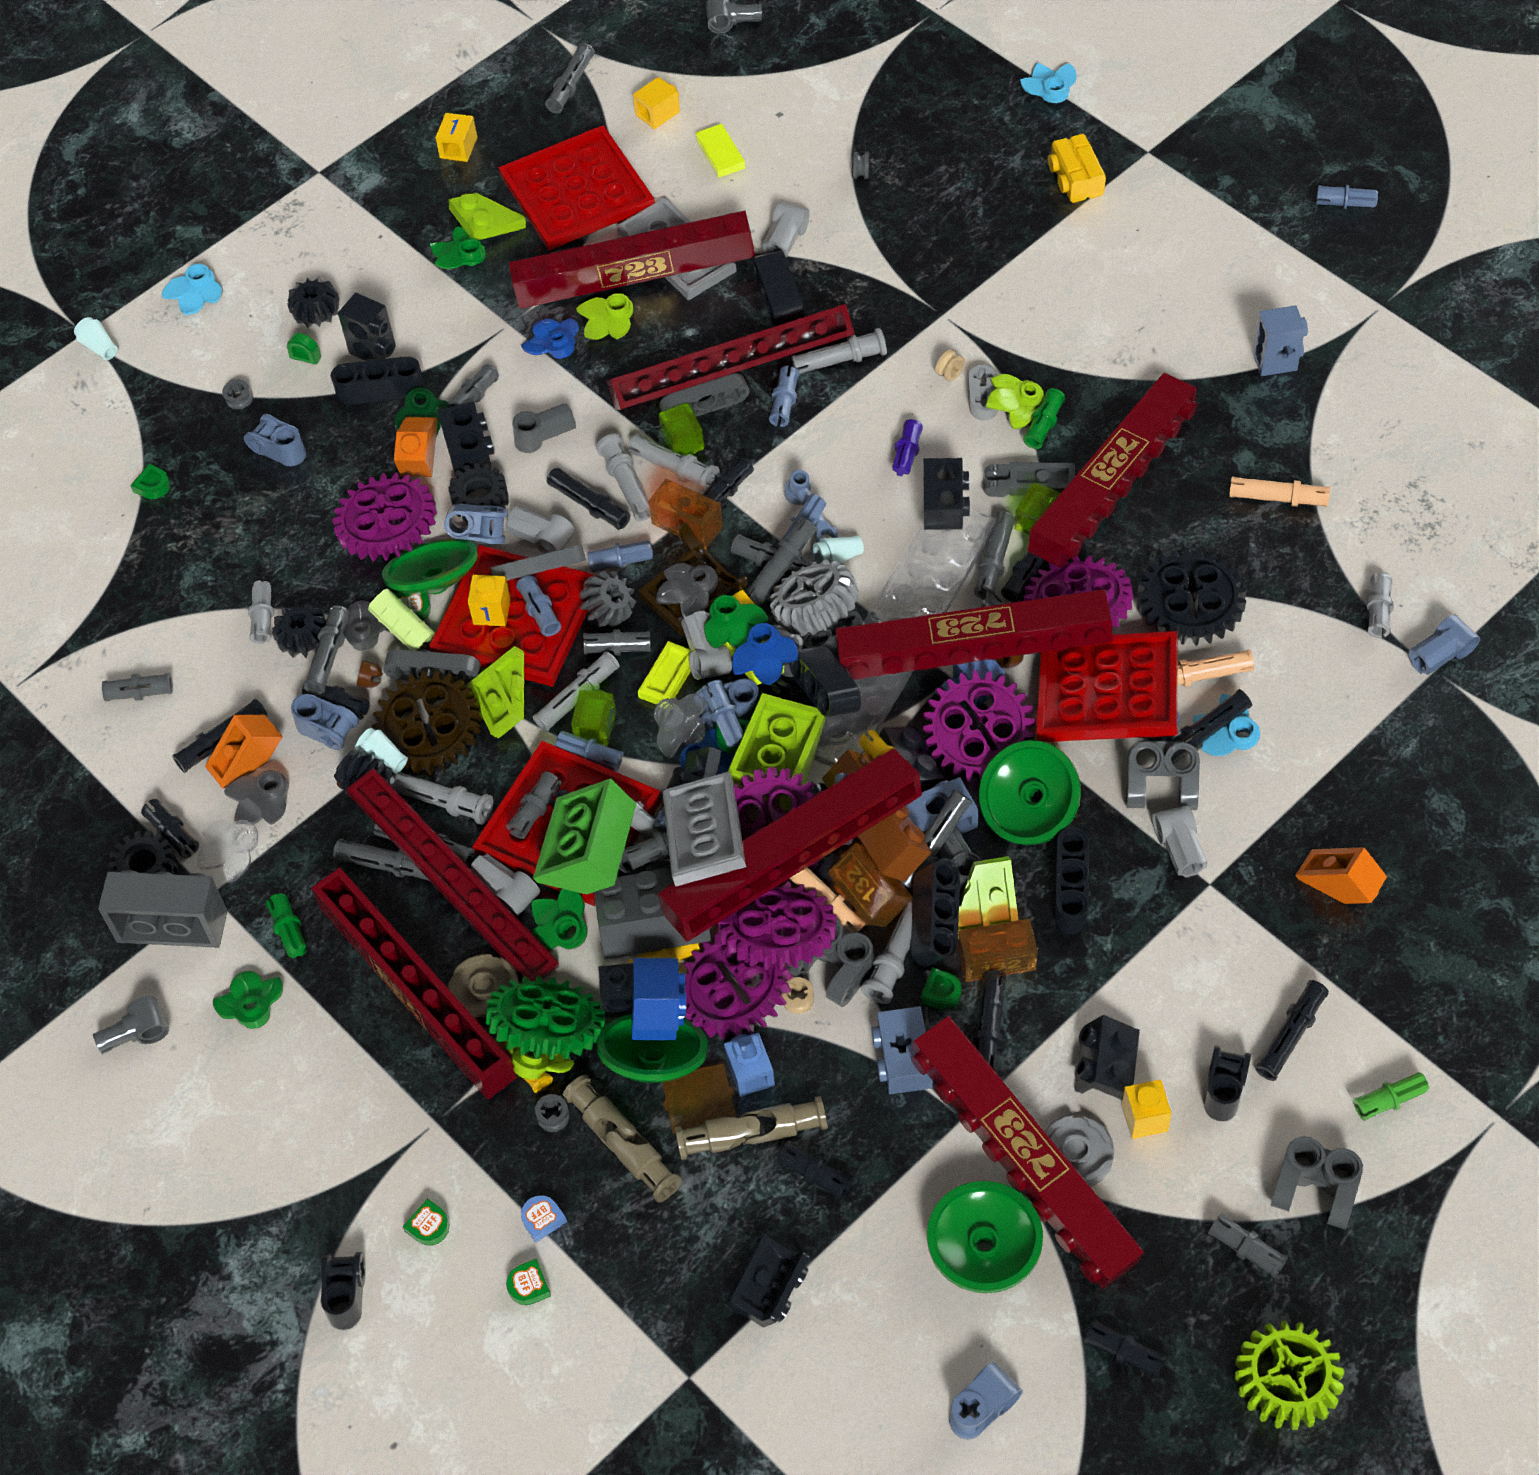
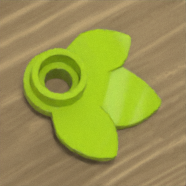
(607, 316)
(1012, 398)
(531, 1068)

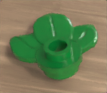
(459, 252)
(732, 626)
(557, 917)
(249, 999)

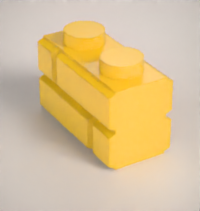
(1077, 168)

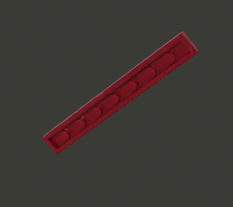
(452, 877)

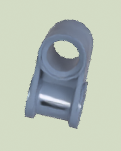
(276, 441)
(479, 523)
(736, 692)
(327, 724)
(988, 1397)

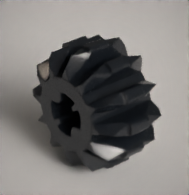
(313, 302)
(298, 629)
(358, 764)

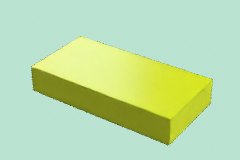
(720, 150)
(666, 674)

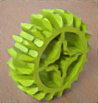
(1316, 1361)

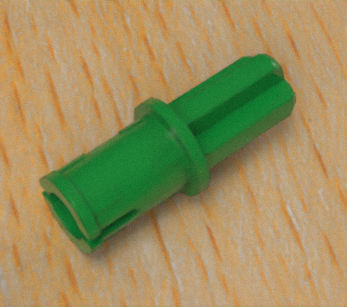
(286, 925)

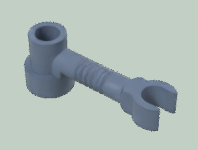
(797, 492)

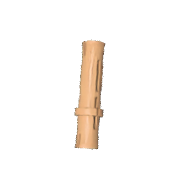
(1279, 491)
(1214, 667)
(840, 909)

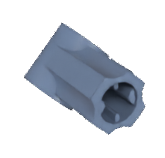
(1449, 640)

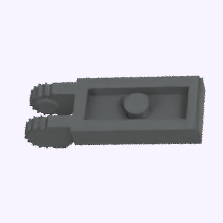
(1023, 475)

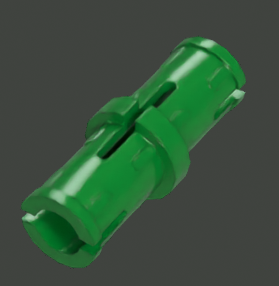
(1044, 418)

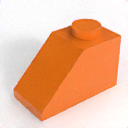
(416, 446)
(243, 748)
(1343, 874)

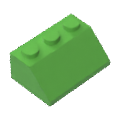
(586, 838)

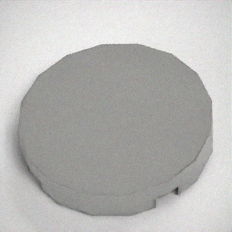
(1084, 1145)

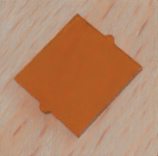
(699, 1097)

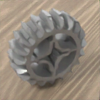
(814, 598)

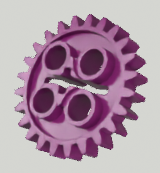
(384, 516)
(1085, 577)
(952, 742)
(774, 787)
(780, 927)
(708, 1001)

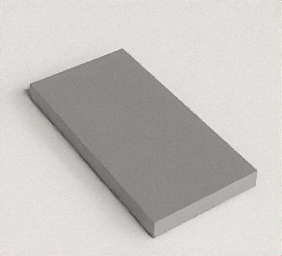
(664, 215)
(703, 829)

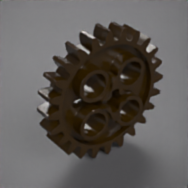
(456, 711)

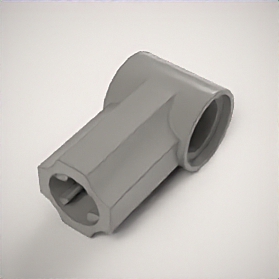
(786, 225)
(546, 533)
(704, 659)
(1178, 832)
(511, 888)

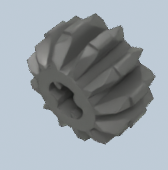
(607, 598)

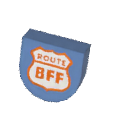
(541, 1217)

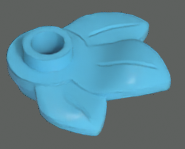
(1050, 85)
(193, 289)
(1226, 739)

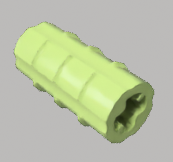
(401, 621)

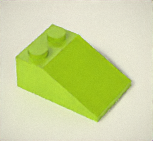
(780, 737)

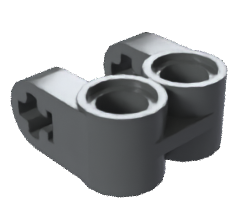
(1162, 767)
(851, 973)
(1320, 1174)

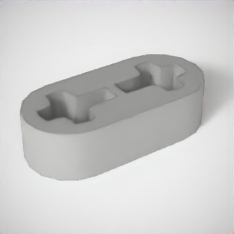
(979, 392)

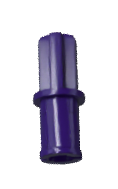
(907, 447)

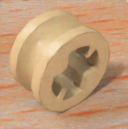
(950, 365)
(797, 1005)

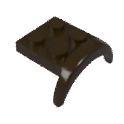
(695, 556)

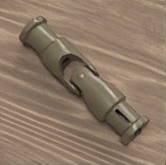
(729, 1132)
(624, 1141)

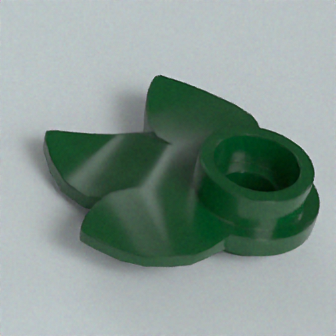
(426, 410)

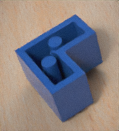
(657, 999)

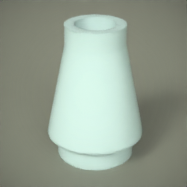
(94, 337)
(837, 549)
(377, 743)

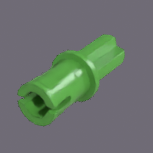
(1390, 1096)

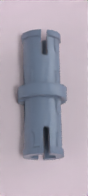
(784, 396)
(538, 605)

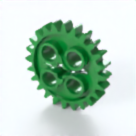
(544, 1017)

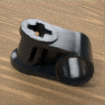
(1226, 1078)
(343, 1282)

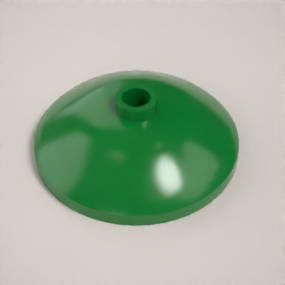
(430, 566)
(1009, 791)
(651, 1059)
(990, 1215)

